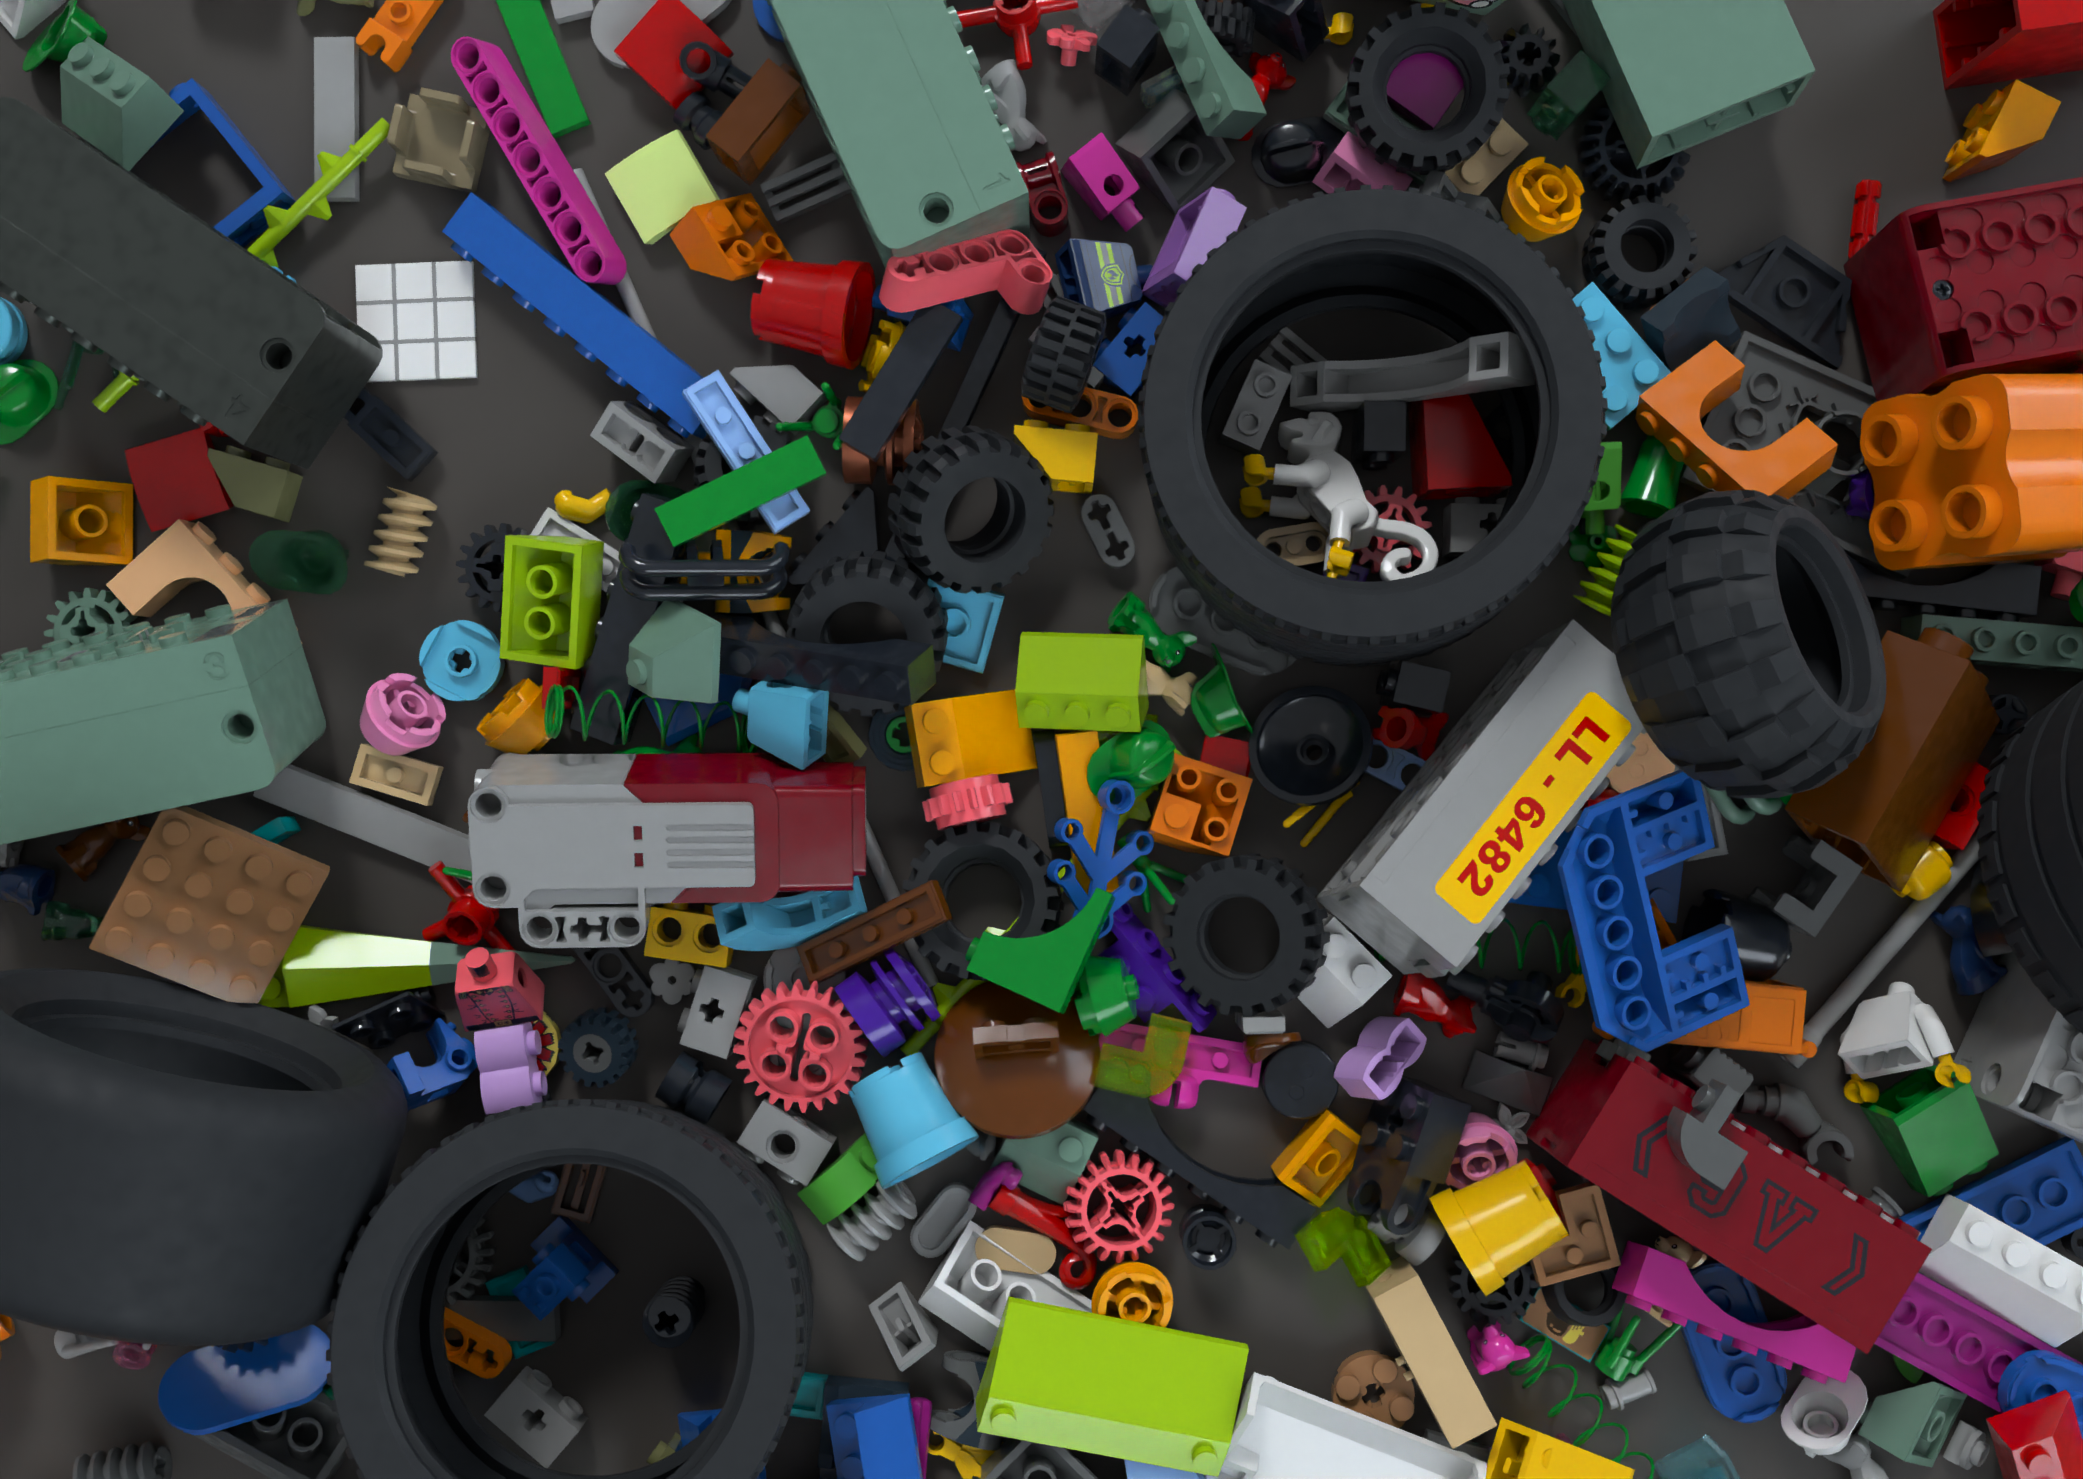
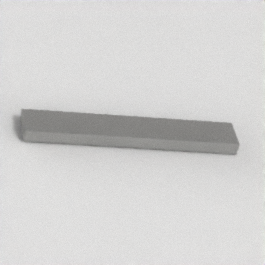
(367, 818)

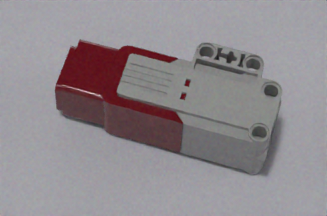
(647, 829)

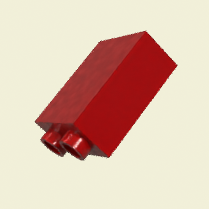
(2007, 39)

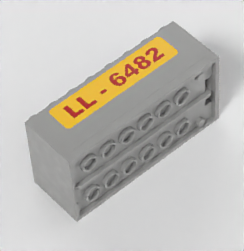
(1488, 805)

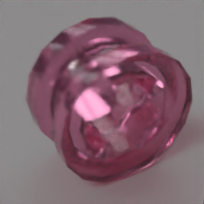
(132, 1355)

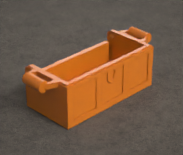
(1767, 1025)

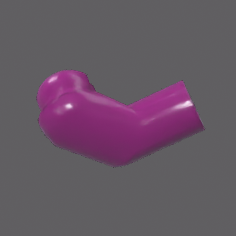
(991, 1181)

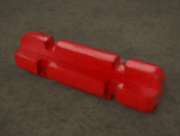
(1864, 214)

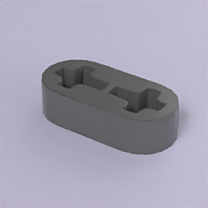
(1116, 527)

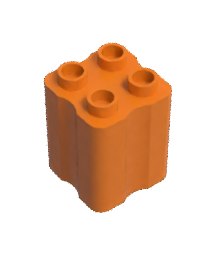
(1977, 472)

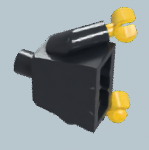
(1299, 25)

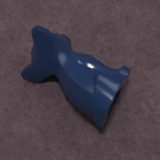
(27, 886)
(1968, 966)

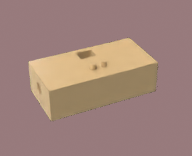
(1429, 1353)

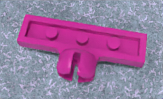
(1204, 1060)

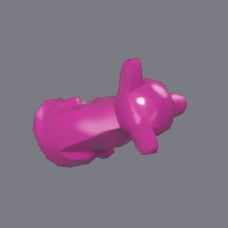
(1493, 1349)

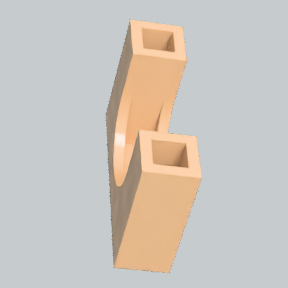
(176, 560)

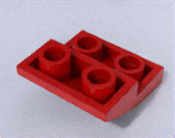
(655, 48)
(176, 479)

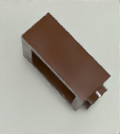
(759, 120)

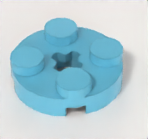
(440, 668)

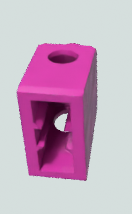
(1098, 166)

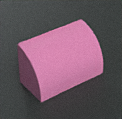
(1354, 166)

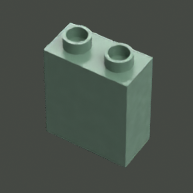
(1691, 66)

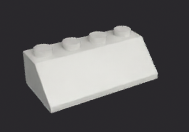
(2004, 1271)
(974, 1291)

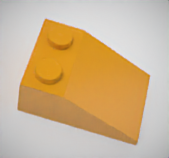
(968, 738)

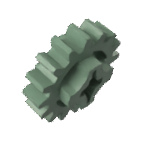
(86, 614)

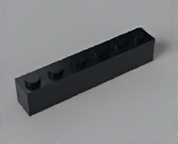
(618, 628)

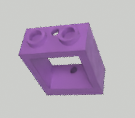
(1193, 234)

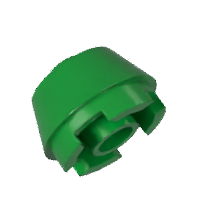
(1106, 995)

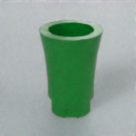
(1652, 482)

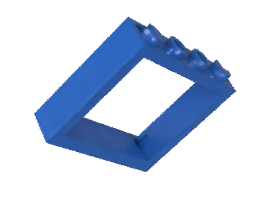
(248, 219)

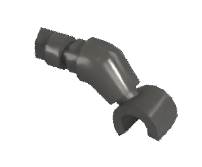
(1796, 1112)

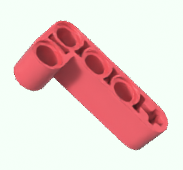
(969, 268)

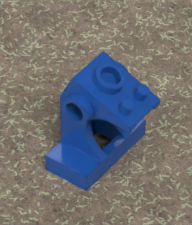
(452, 1067)
(564, 1268)

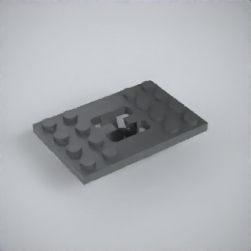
(1768, 405)

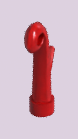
(1046, 1220)

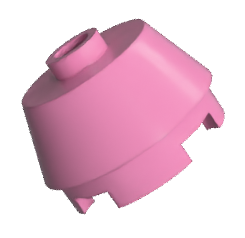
(401, 715)
(1481, 1151)

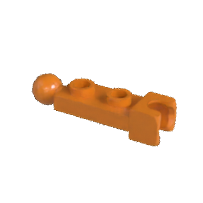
(396, 28)

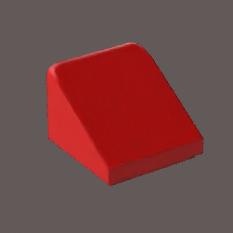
(1226, 754)

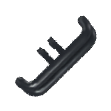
(704, 577)

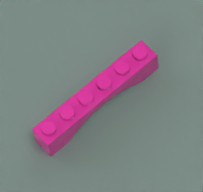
(1667, 1283)

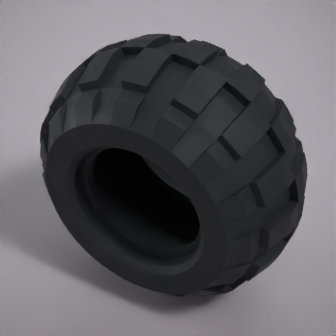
(1748, 644)

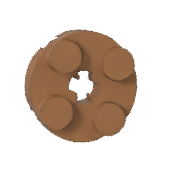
(1369, 1368)

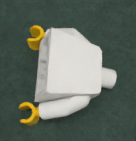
(1894, 1037)

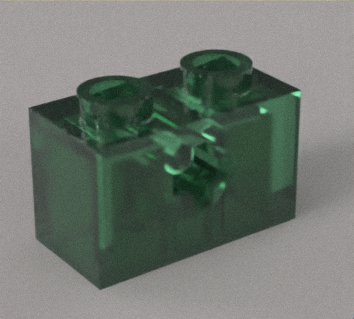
(1568, 95)

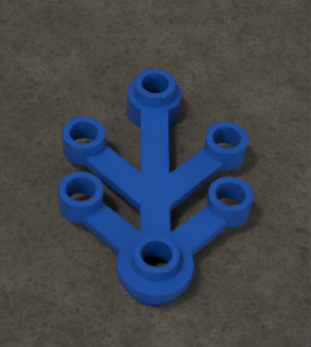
(1101, 865)

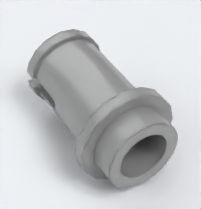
(1526, 1052)
(1633, 1387)

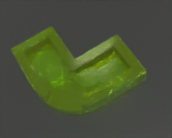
(1153, 1068)
(1341, 1234)

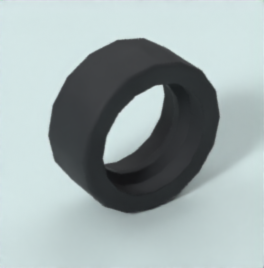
(1608, 1309)

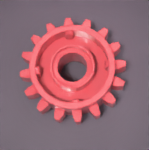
(967, 801)

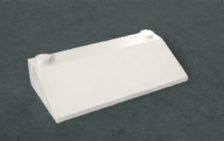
(1302, 1436)

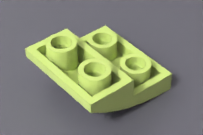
(660, 185)

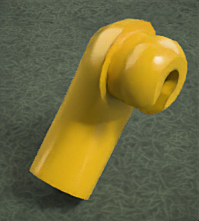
(581, 509)

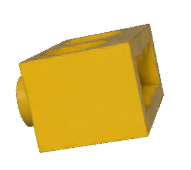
(691, 944)

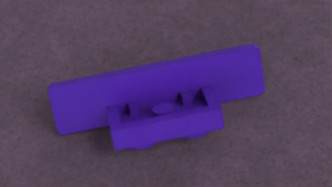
(1149, 963)

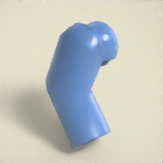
(537, 1187)

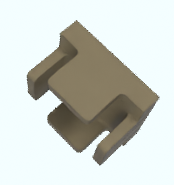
(438, 140)

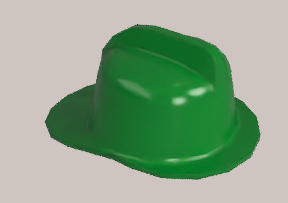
(62, 35)
(26, 397)
(1215, 701)
(1133, 757)

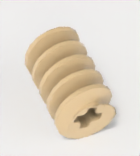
(401, 533)

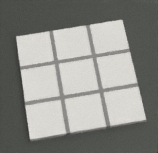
(420, 318)

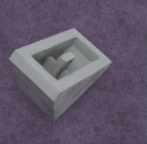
(904, 1325)

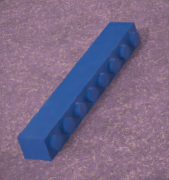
(575, 309)

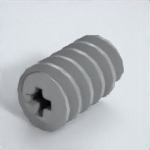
(873, 1220)

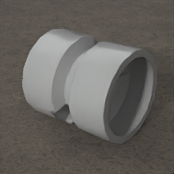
(1419, 1242)

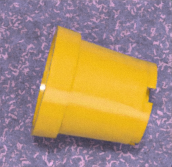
(1499, 1223)

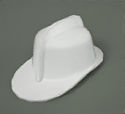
(1824, 1415)

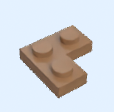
(1590, 1238)

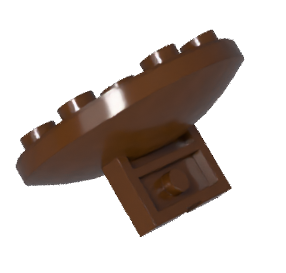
(1014, 1062)

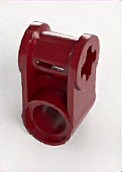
(1045, 190)

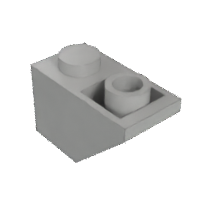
(780, 390)

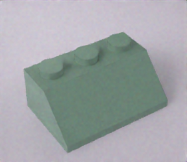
(113, 103)

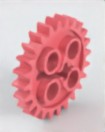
(764, 1036)

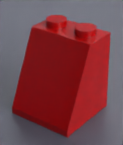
(1453, 451)

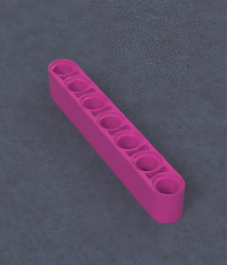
(523, 148)

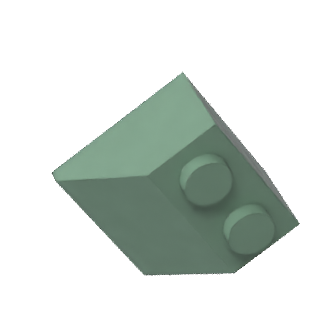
(1051, 1159)

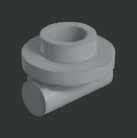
(1967, 1446)

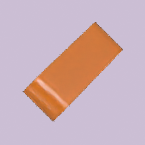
(1101, 405)

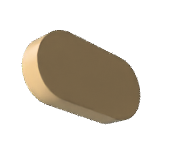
(1025, 1244)

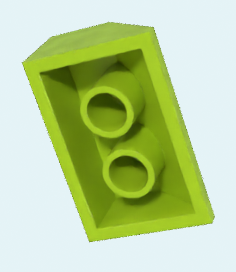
(550, 599)
(1081, 681)

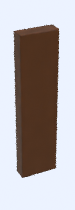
(874, 932)

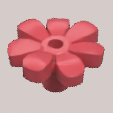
(1070, 42)

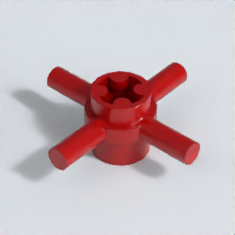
(1017, 22)
(466, 917)

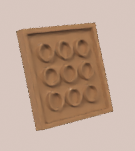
(209, 906)

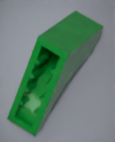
(1043, 965)

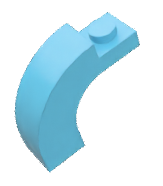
(786, 920)

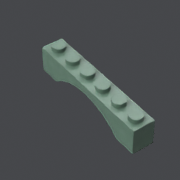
(1215, 83)

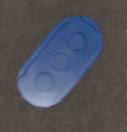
(2038, 1376)
(1731, 1379)
(224, 1389)

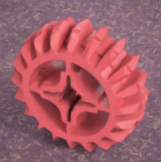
(1104, 1217)

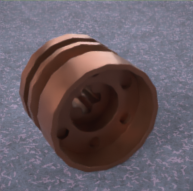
(907, 438)

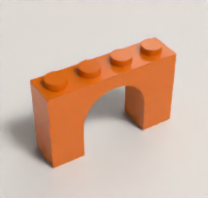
(1681, 399)

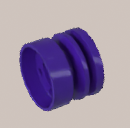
(887, 1001)

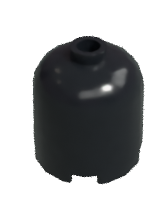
(1758, 931)

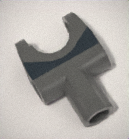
(961, 1423)

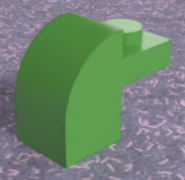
(841, 1182)

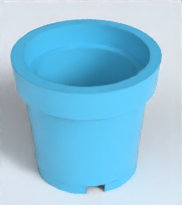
(908, 1120)

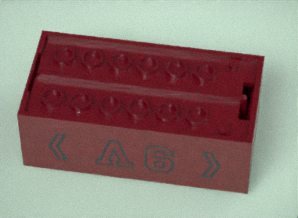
(1772, 1224)

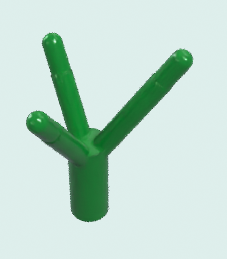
(1147, 867)

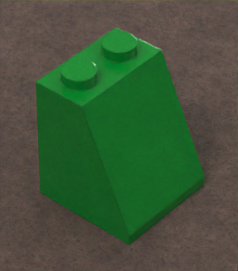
(1932, 1130)

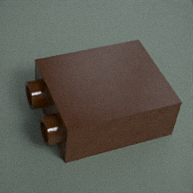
(1914, 767)

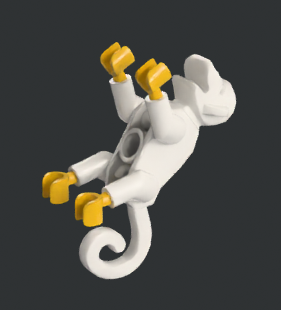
(1333, 496)

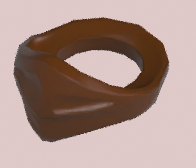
(1260, 1046)

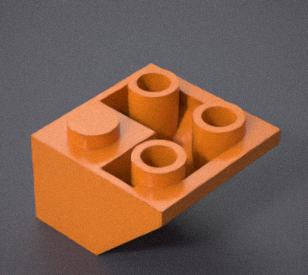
(728, 238)
(1199, 808)

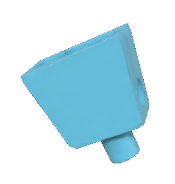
(785, 720)

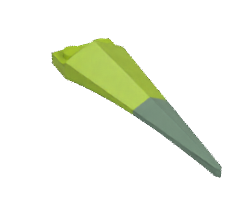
(348, 964)

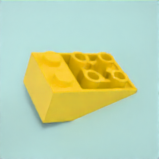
(1529, 1454)

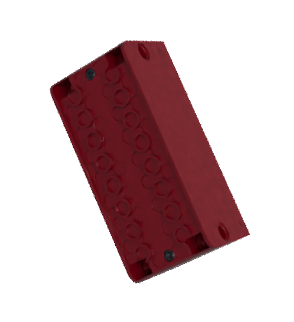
(1973, 289)

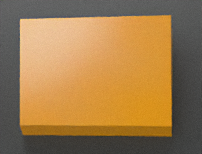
(1318, 1157)

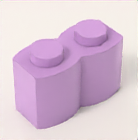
(1380, 1057)
(509, 1067)

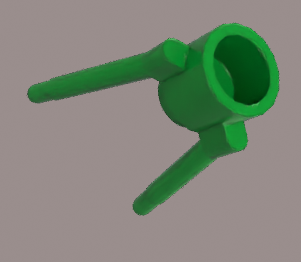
(826, 420)
(1618, 1354)

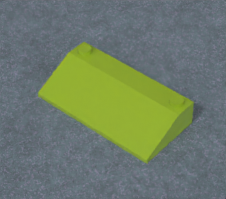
(1111, 1387)

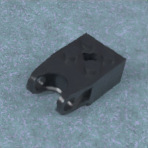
(1406, 1151)

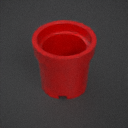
(816, 308)

